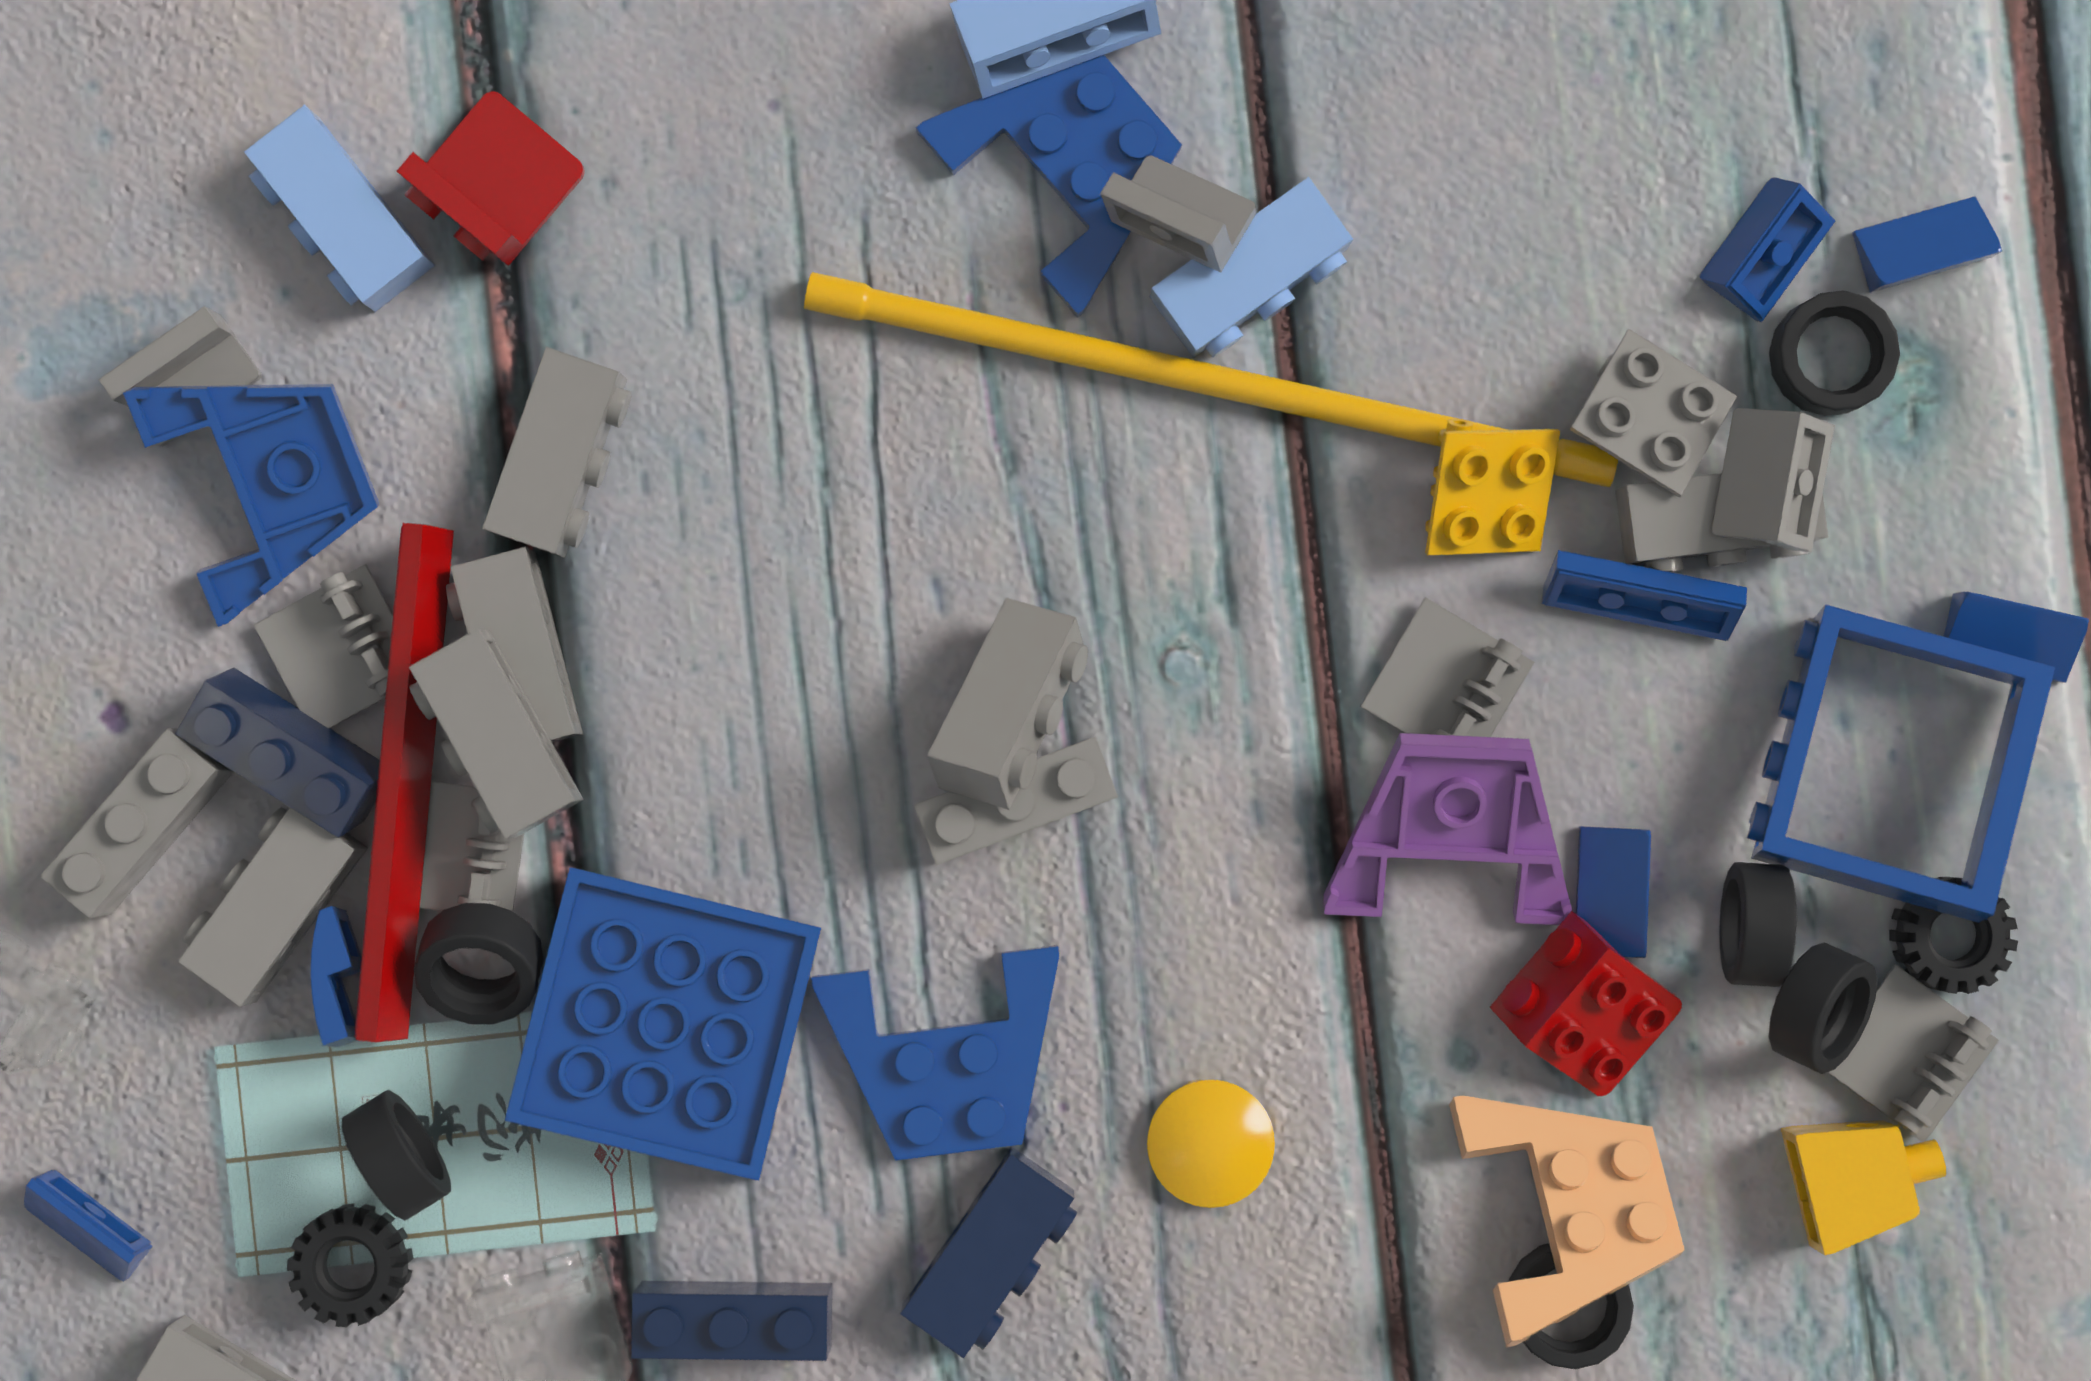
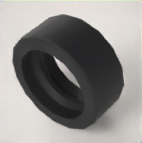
(1875, 326)
(1757, 924)
(483, 928)
(1822, 1007)
(396, 1155)
(1585, 1351)

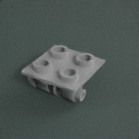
(1653, 412)
(333, 646)
(1447, 677)
(463, 856)
(1914, 1054)

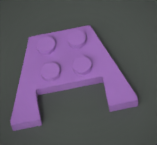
(1459, 804)

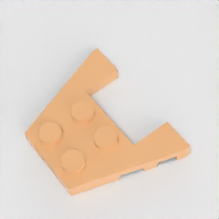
(1598, 1199)

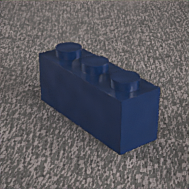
(282, 751)
(990, 1254)
(732, 1320)

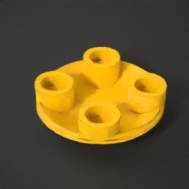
(1210, 1143)

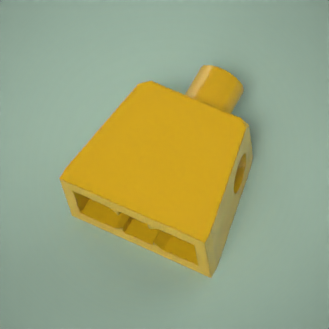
(1856, 1179)

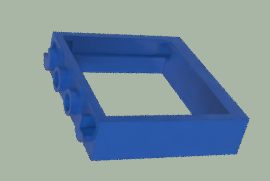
(2003, 790)

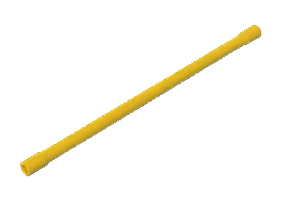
(861, 302)

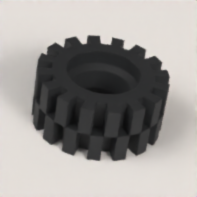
(1955, 975)
(315, 1282)

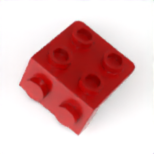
(494, 178)
(1585, 1007)

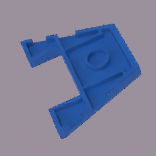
(1075, 134)
(289, 467)
(947, 1083)

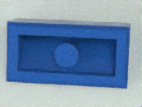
(1925, 243)
(1767, 247)
(2017, 630)
(1615, 885)
(86, 1224)

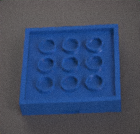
(663, 1024)

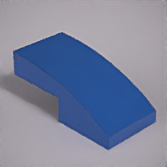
(333, 958)

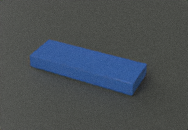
(1644, 595)

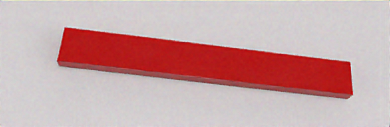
(402, 789)

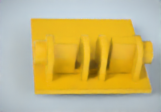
(1490, 490)

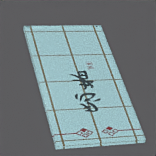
(507, 1179)

